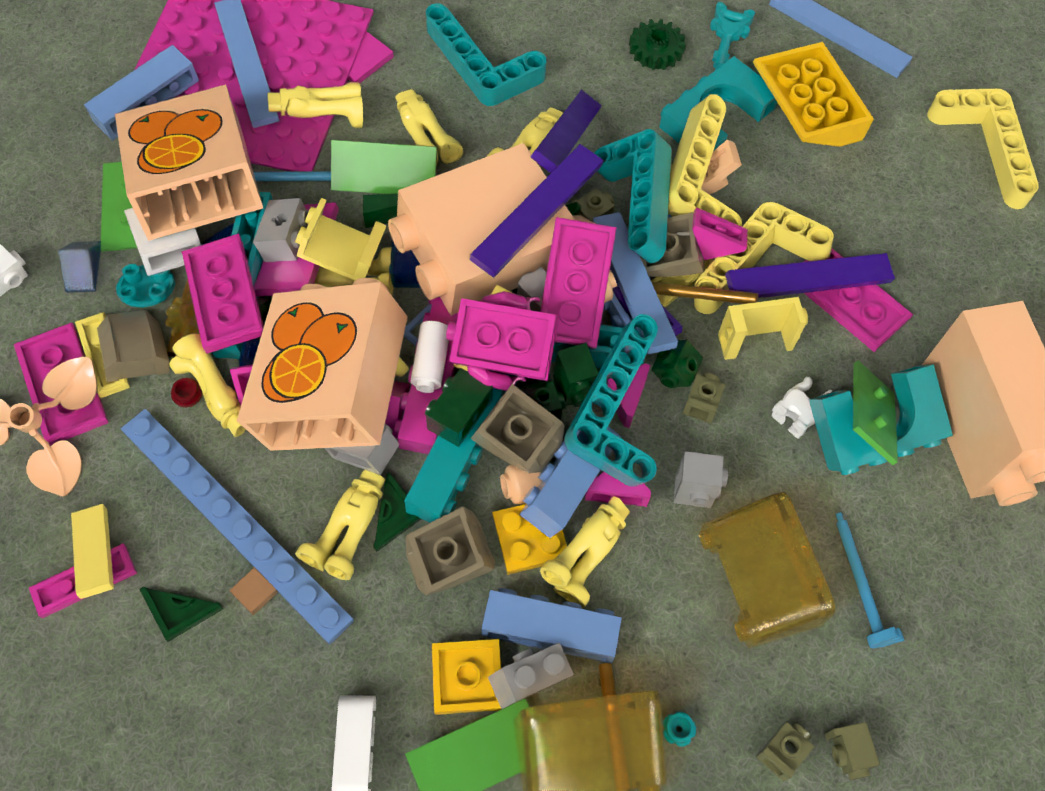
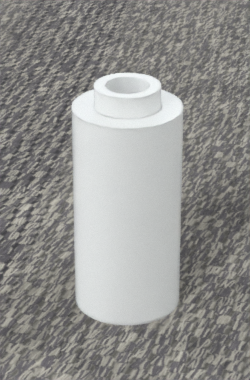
(430, 356)

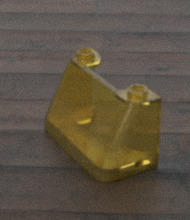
(769, 570)
(593, 744)

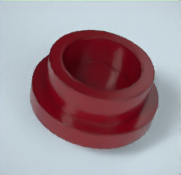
(186, 392)

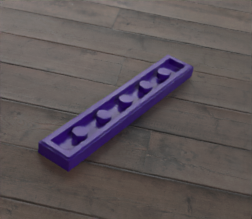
(566, 132)
(535, 211)
(812, 276)

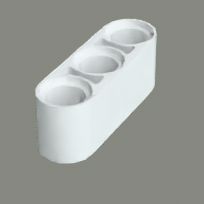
(353, 743)

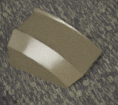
(681, 252)
(132, 345)
(520, 432)
(448, 552)

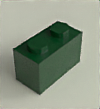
(574, 373)
(458, 407)

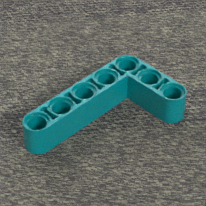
(487, 82)
(649, 162)
(609, 401)

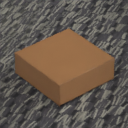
(253, 591)

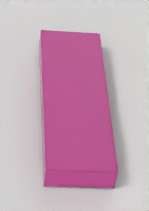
(60, 589)

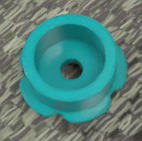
(685, 722)

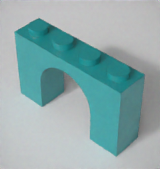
(731, 82)
(920, 422)

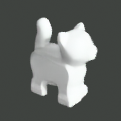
(797, 407)

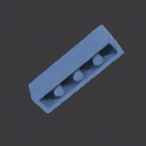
(151, 83)
(561, 489)
(543, 624)

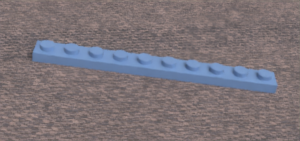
(238, 527)

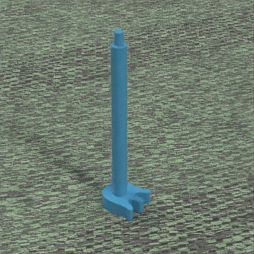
(293, 176)
(880, 637)

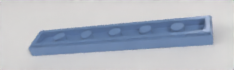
(845, 34)
(246, 61)
(636, 284)

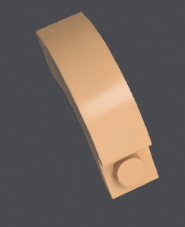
(722, 163)

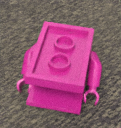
(503, 337)

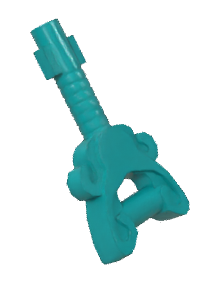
(728, 30)

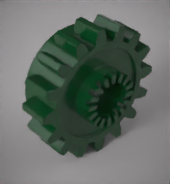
(657, 44)

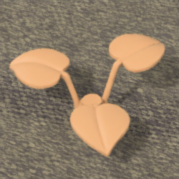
(58, 466)

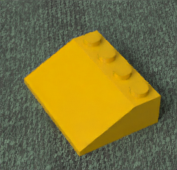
(815, 95)

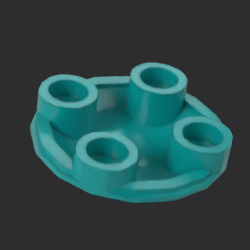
(141, 290)

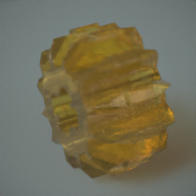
(182, 316)

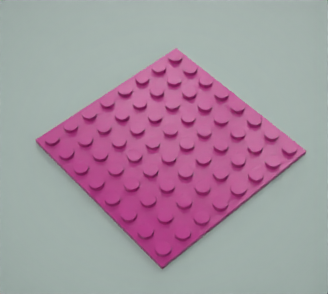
(297, 46)

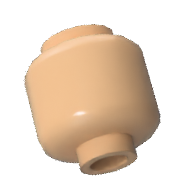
(517, 483)

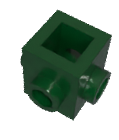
(678, 365)
(547, 396)

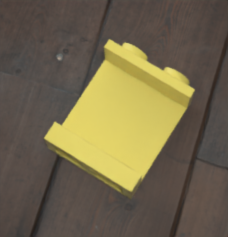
(337, 245)
(760, 318)

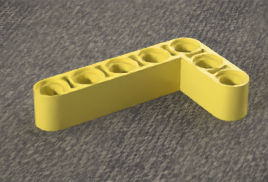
(1002, 133)
(693, 161)
(766, 226)

